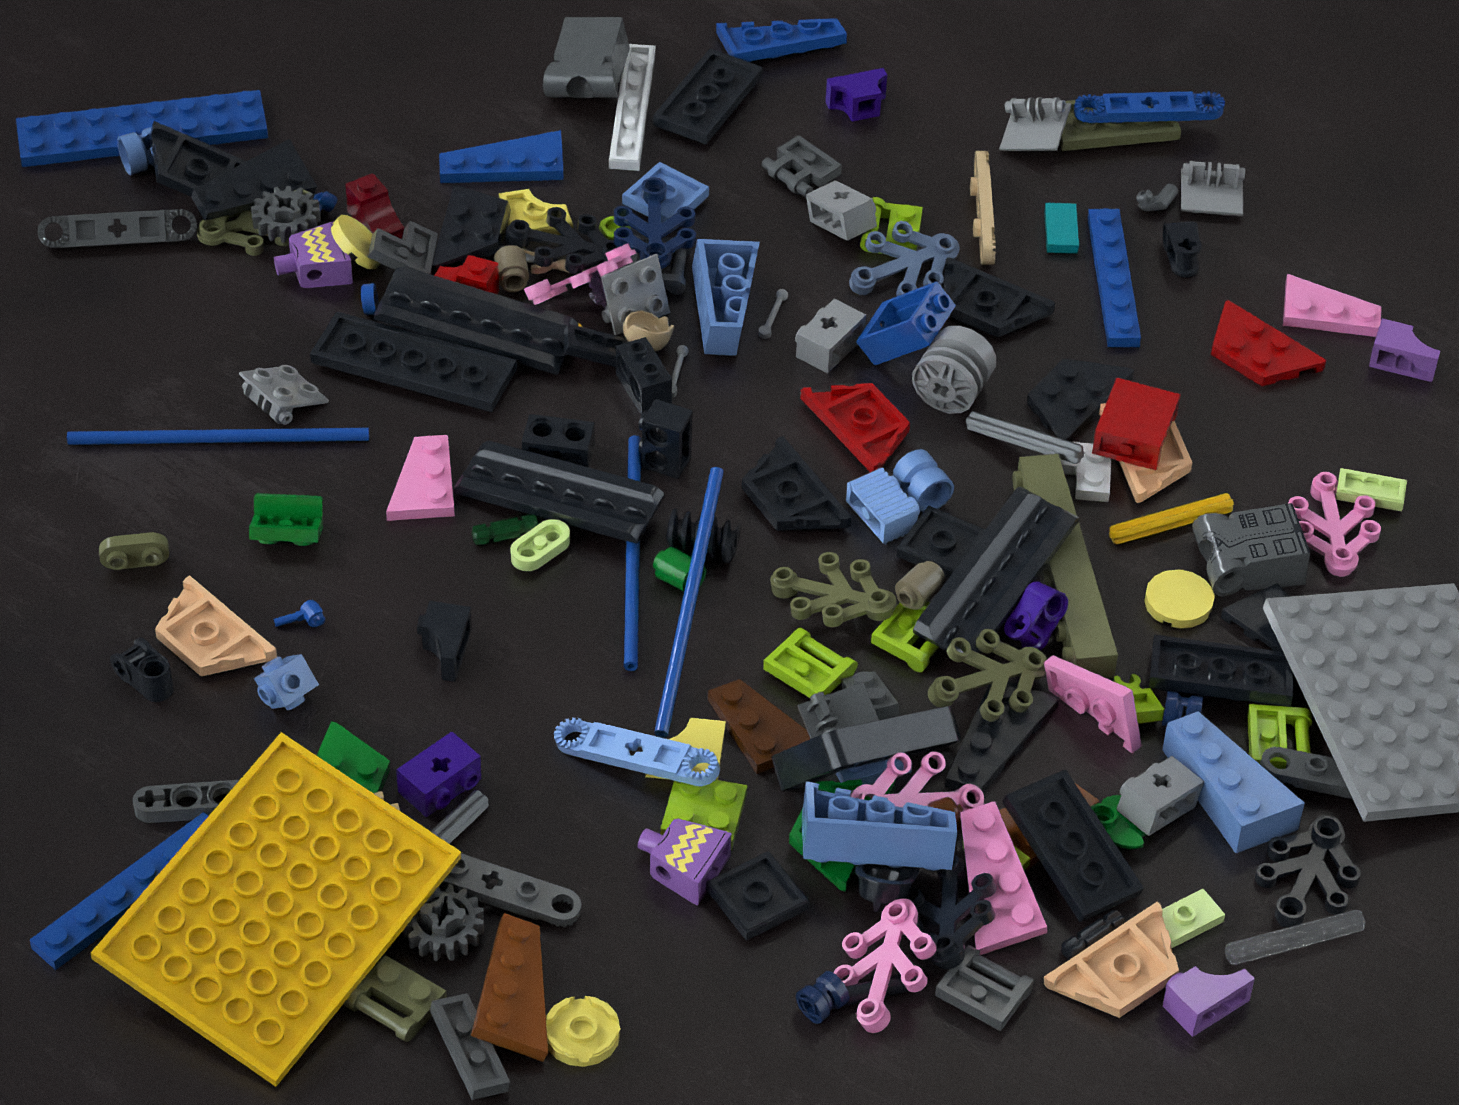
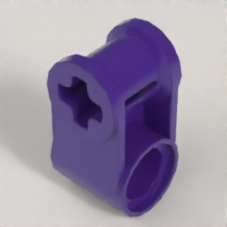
(1037, 614)

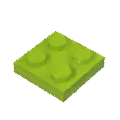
(711, 805)

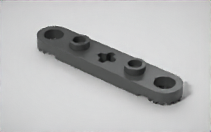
(93, 229)
(1307, 771)
(513, 891)

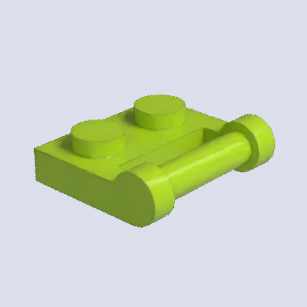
(894, 213)
(897, 638)
(804, 671)
(1268, 730)

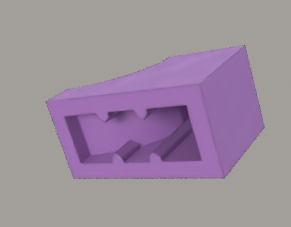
(1402, 353)
(1204, 998)

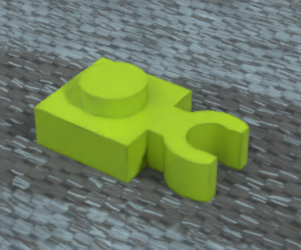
(1146, 703)

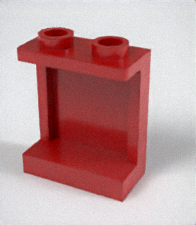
(1135, 423)

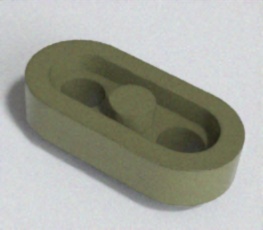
(133, 551)

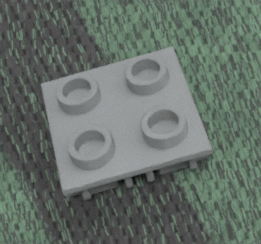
(1034, 124)
(1212, 190)
(634, 289)
(279, 391)

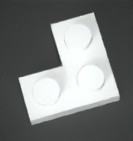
(1091, 475)

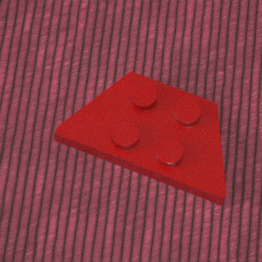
(1260, 349)
(860, 420)

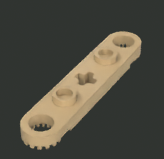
(984, 224)

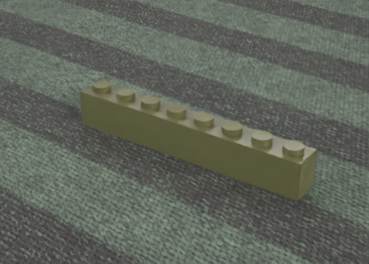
(1084, 626)

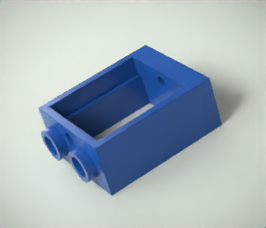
(907, 323)

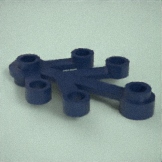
(654, 193)

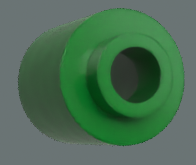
(673, 567)

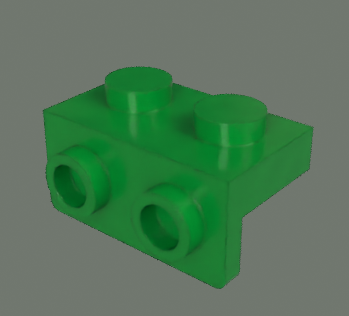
(287, 519)

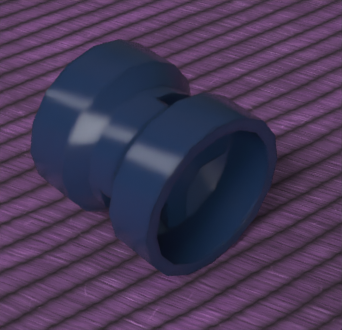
(1174, 706)
(822, 997)

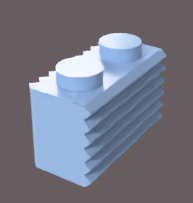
(882, 505)

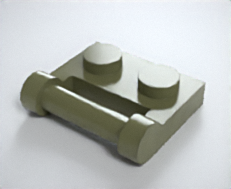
(399, 989)

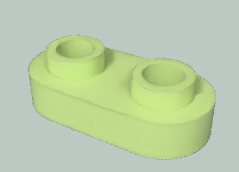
(540, 545)

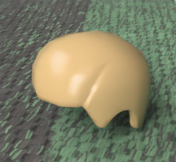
(645, 324)

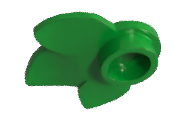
(1118, 827)

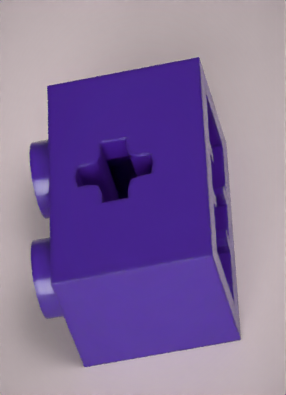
(439, 774)

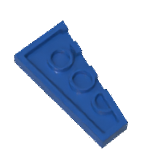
(780, 38)
(510, 160)

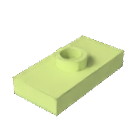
(1385, 490)
(1191, 917)

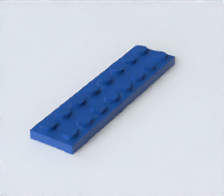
(95, 131)

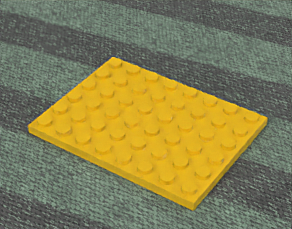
(276, 908)

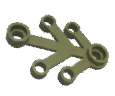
(220, 230)
(873, 602)
(992, 673)

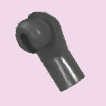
(1148, 202)

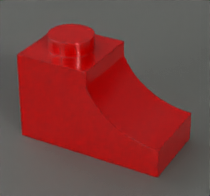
(475, 273)

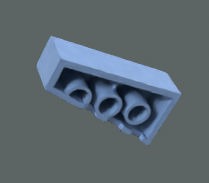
(722, 289)
(1237, 791)
(875, 831)

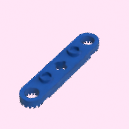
(1134, 107)

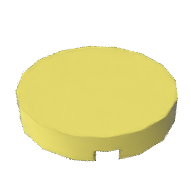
(353, 238)
(1179, 598)
(582, 1031)

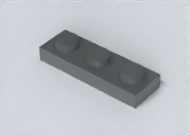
(473, 1057)

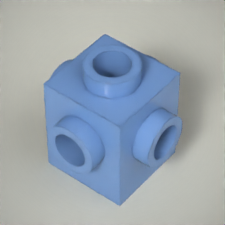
(285, 682)

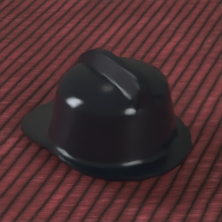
(884, 884)

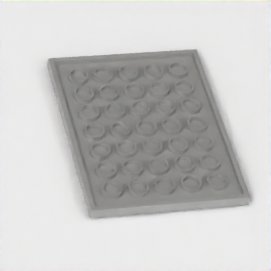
(1381, 690)

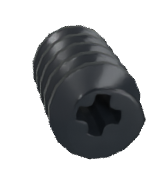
(684, 533)

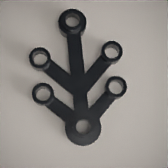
(567, 245)
(1324, 836)
(950, 943)

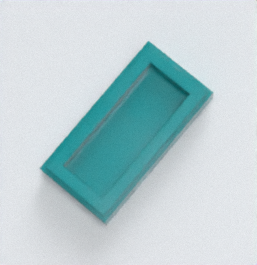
(1061, 228)

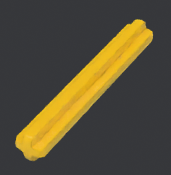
(1169, 518)

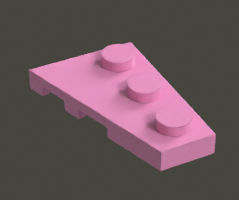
(1100, 697)

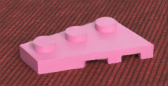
(1326, 309)
(424, 482)

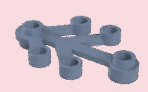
(906, 259)

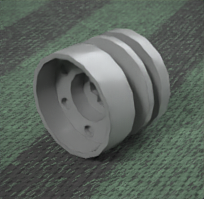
(954, 369)

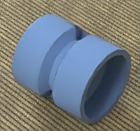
(136, 151)
(923, 479)

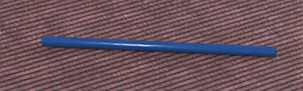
(217, 436)
(632, 571)
(688, 603)

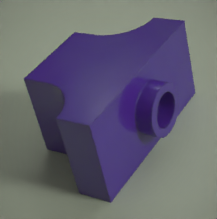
(857, 93)

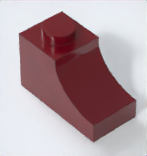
(371, 205)

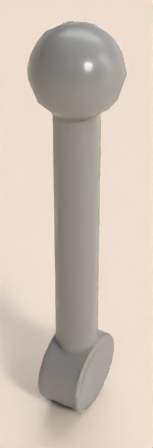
(765, 330)
(682, 351)

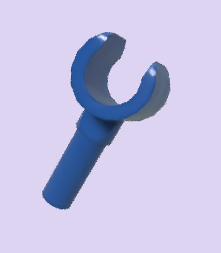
(326, 201)
(309, 611)

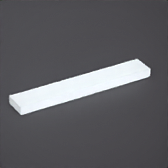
(632, 108)

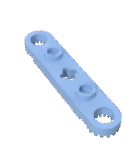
(659, 755)

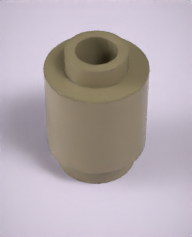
(512, 268)
(920, 585)

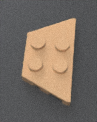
(1172, 466)
(209, 633)
(1120, 967)

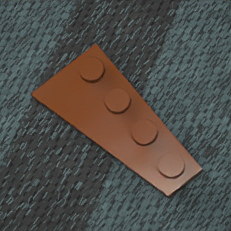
(513, 991)

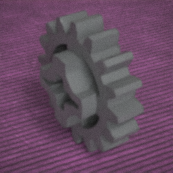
(283, 213)
(446, 924)

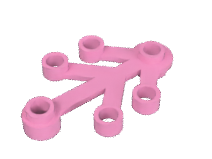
(616, 258)
(1338, 557)
(911, 790)
(896, 920)

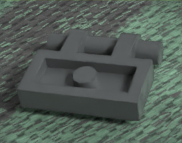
(805, 159)

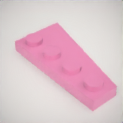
(992, 852)

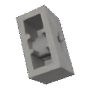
(841, 210)
(829, 335)
(1159, 795)

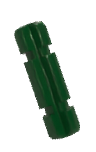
(503, 529)

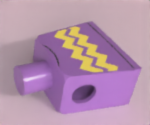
(316, 259)
(686, 856)

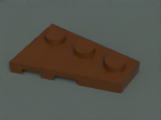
(755, 723)

